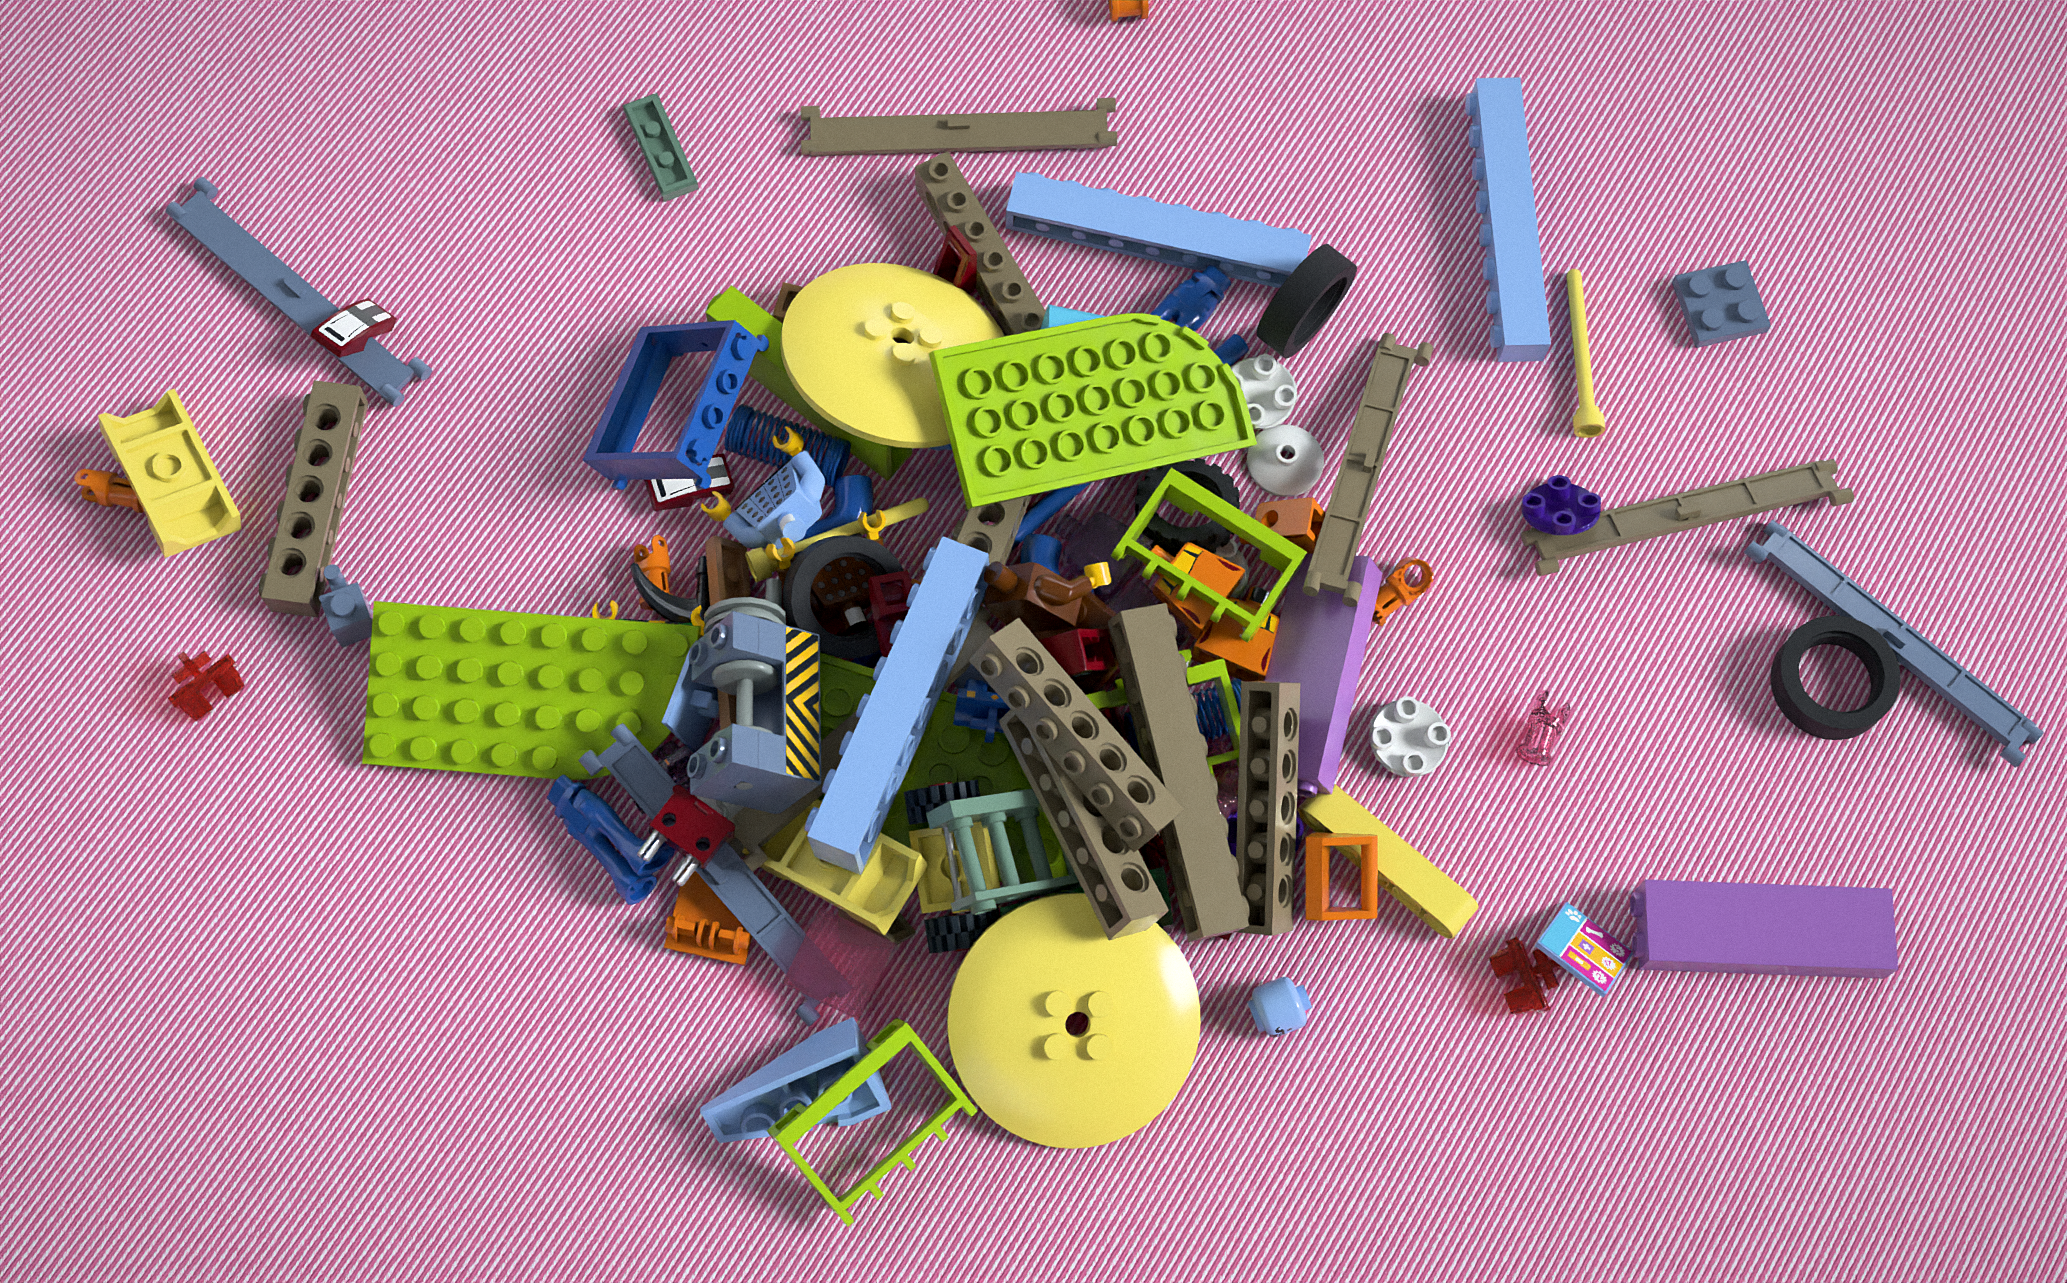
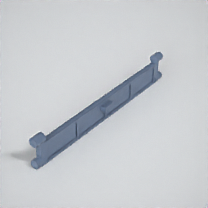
(287, 289)
(1909, 646)
(726, 871)

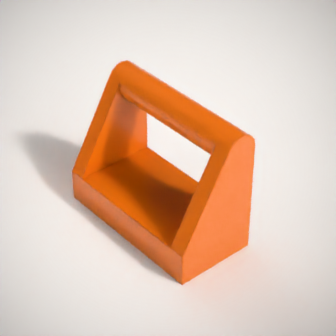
(1318, 876)

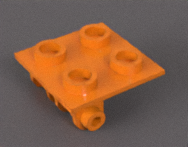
(705, 925)

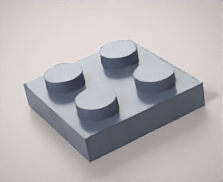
(1721, 304)

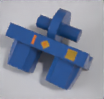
(979, 709)

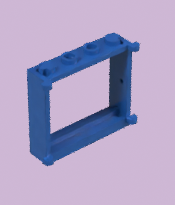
(638, 384)

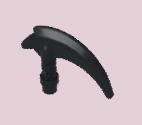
(669, 606)

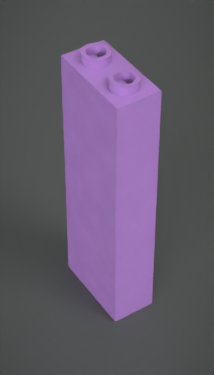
(1323, 650)
(1764, 929)

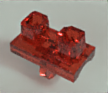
(190, 697)
(1531, 995)

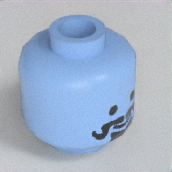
(1279, 1006)

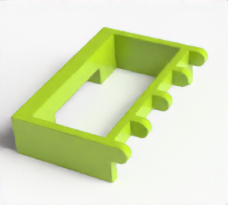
(1190, 497)
(1196, 675)
(881, 1049)

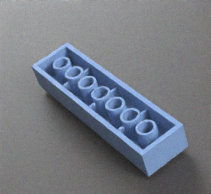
(899, 706)

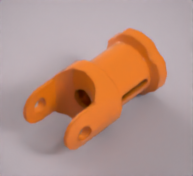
(107, 489)
(654, 565)

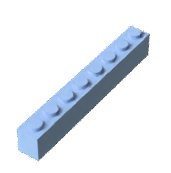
(1508, 220)
(1154, 229)

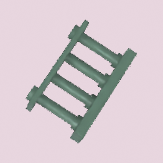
(992, 813)

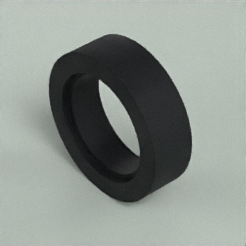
(1306, 300)
(800, 579)
(1867, 646)

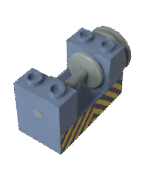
(775, 673)

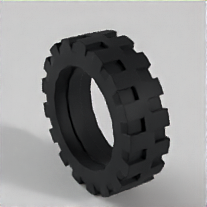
(1173, 537)

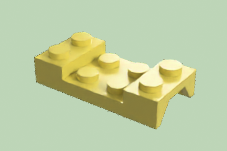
(171, 475)
(870, 897)

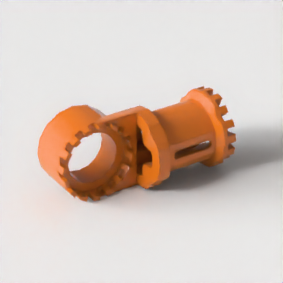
(1397, 592)

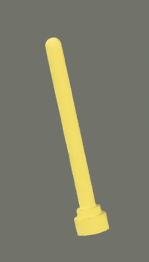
(1588, 419)
(762, 567)

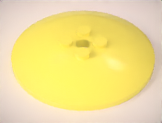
(852, 370)
(1013, 1011)

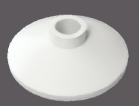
(1282, 475)

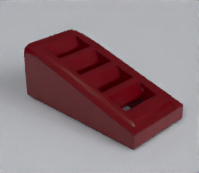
(957, 261)

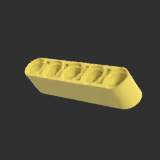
(1400, 867)

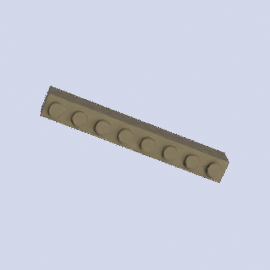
(1176, 754)

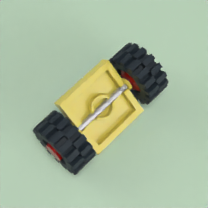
(945, 877)

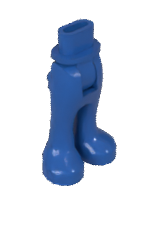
(1194, 299)
(594, 826)

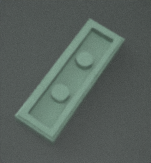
(660, 147)

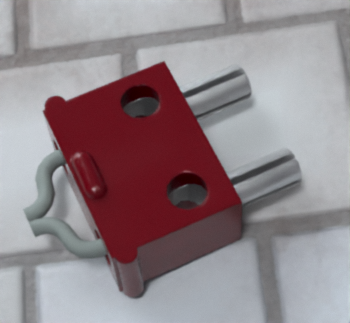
(693, 825)

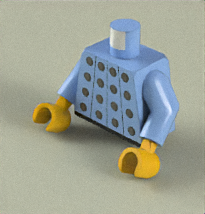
(779, 506)

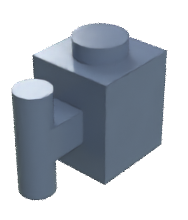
(346, 608)

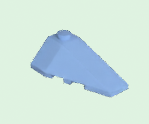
(797, 1077)

